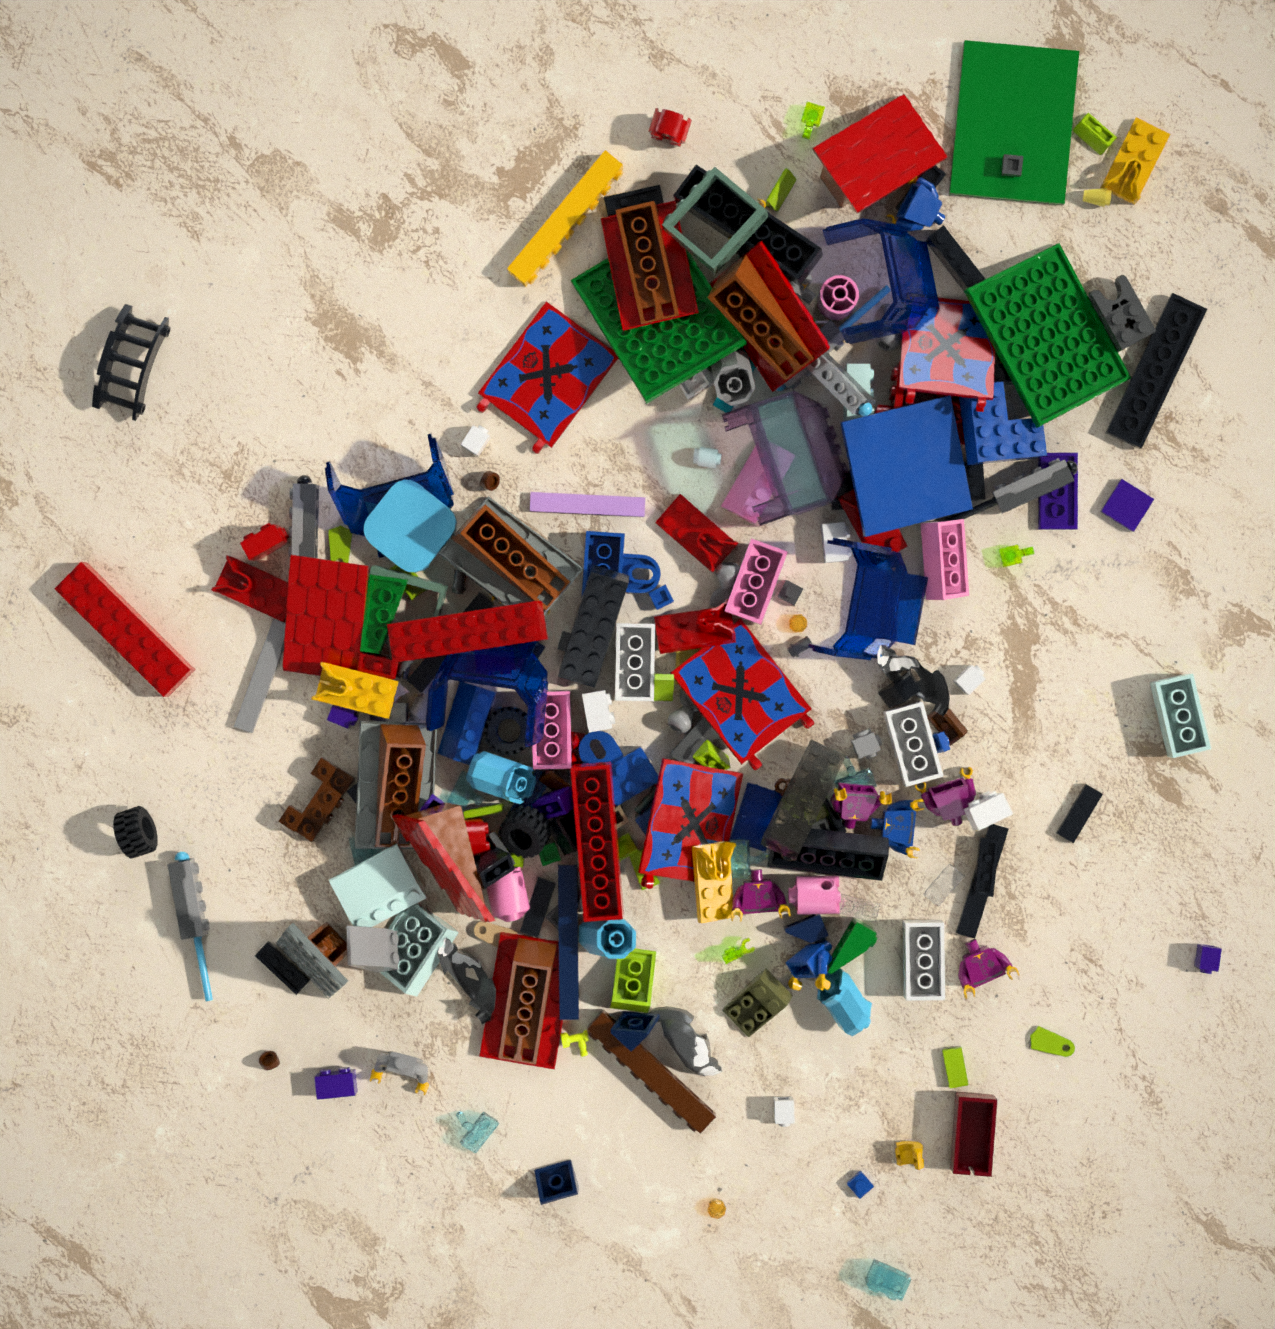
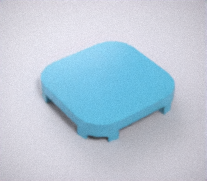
(410, 526)

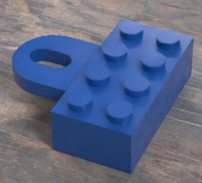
(607, 551)
(629, 772)

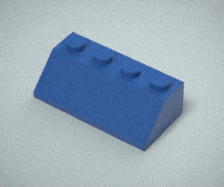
(466, 722)

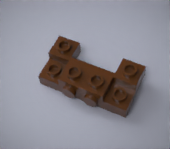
(322, 804)

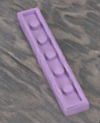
(587, 504)

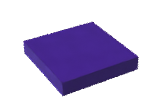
(1127, 505)

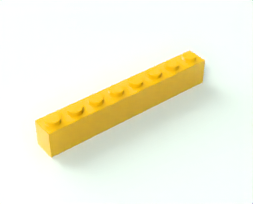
(565, 218)

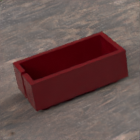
(973, 1134)

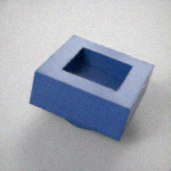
(661, 597)
(941, 742)
(860, 1184)

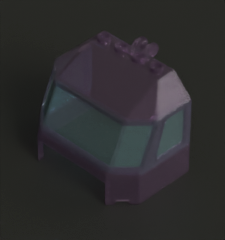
(794, 452)

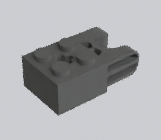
(1123, 310)

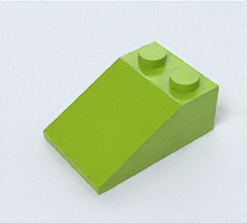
(634, 981)

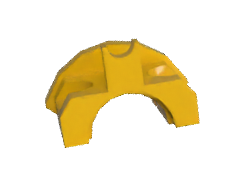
(909, 1153)

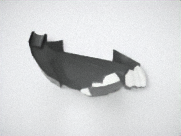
(933, 685)
(480, 991)
(687, 1044)

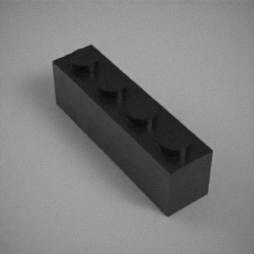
(954, 258)

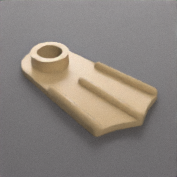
(492, 932)

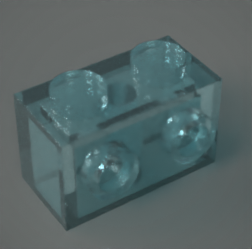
(887, 1280)

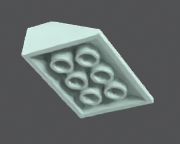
(378, 888)
(418, 944)

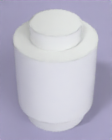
(707, 457)

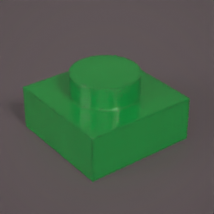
(549, 854)

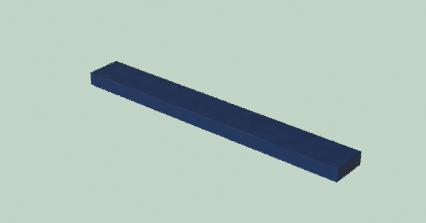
(568, 942)

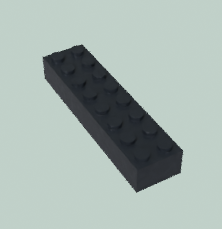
(727, 214)

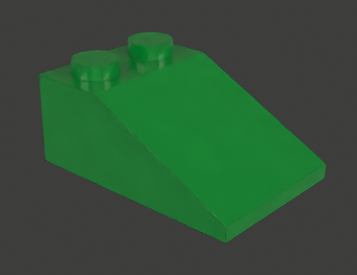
(853, 943)

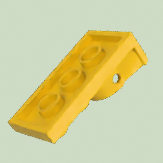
(1135, 160)
(356, 690)
(713, 880)

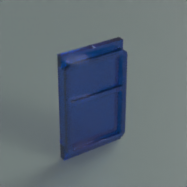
(755, 814)

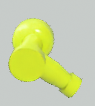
(581, 1038)

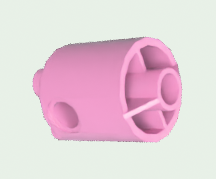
(827, 299)
(815, 895)
(509, 897)

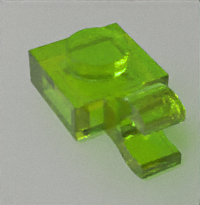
(812, 117)
(1012, 555)
(733, 953)

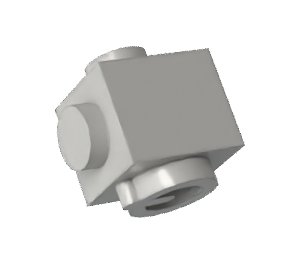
(866, 744)

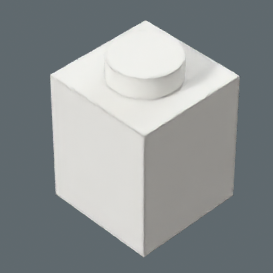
(476, 440)
(969, 679)
(784, 1111)

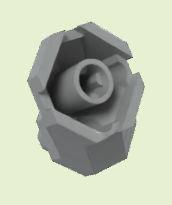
(733, 378)

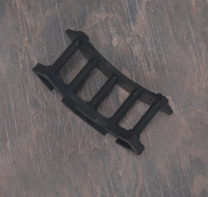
(111, 355)

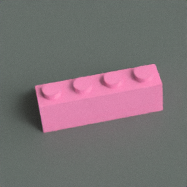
(748, 490)
(945, 559)
(756, 581)
(555, 747)

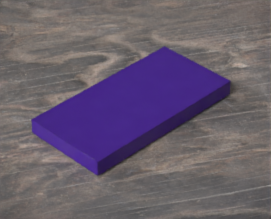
(1060, 507)

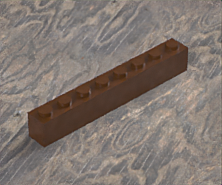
(654, 1074)

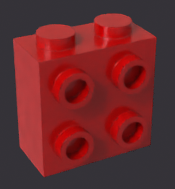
(264, 542)

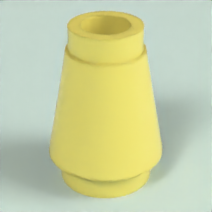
(1098, 196)

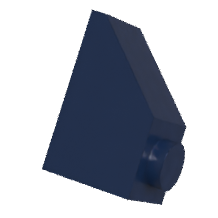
(808, 929)

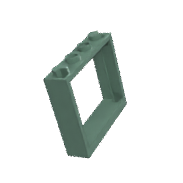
(737, 240)
(415, 581)

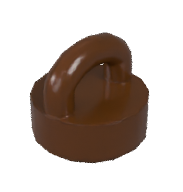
(490, 480)
(778, 782)
(269, 1060)

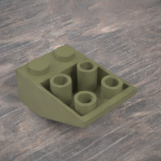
(757, 1002)

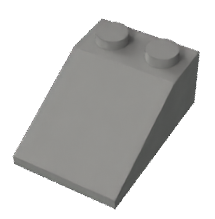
(372, 948)

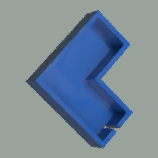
(993, 437)

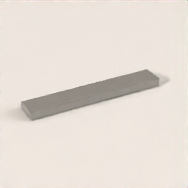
(262, 677)

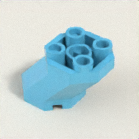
(501, 777)
(608, 938)
(846, 1003)

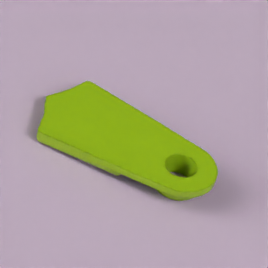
(340, 543)
(1050, 1042)

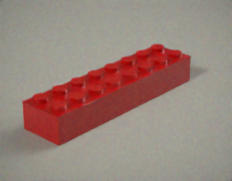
(124, 629)
(467, 631)
(597, 841)

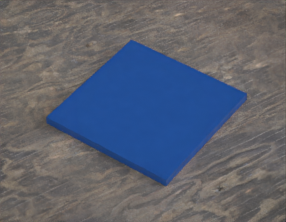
(906, 465)

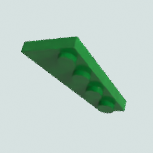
(381, 606)

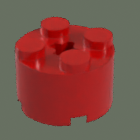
(669, 126)
(477, 833)

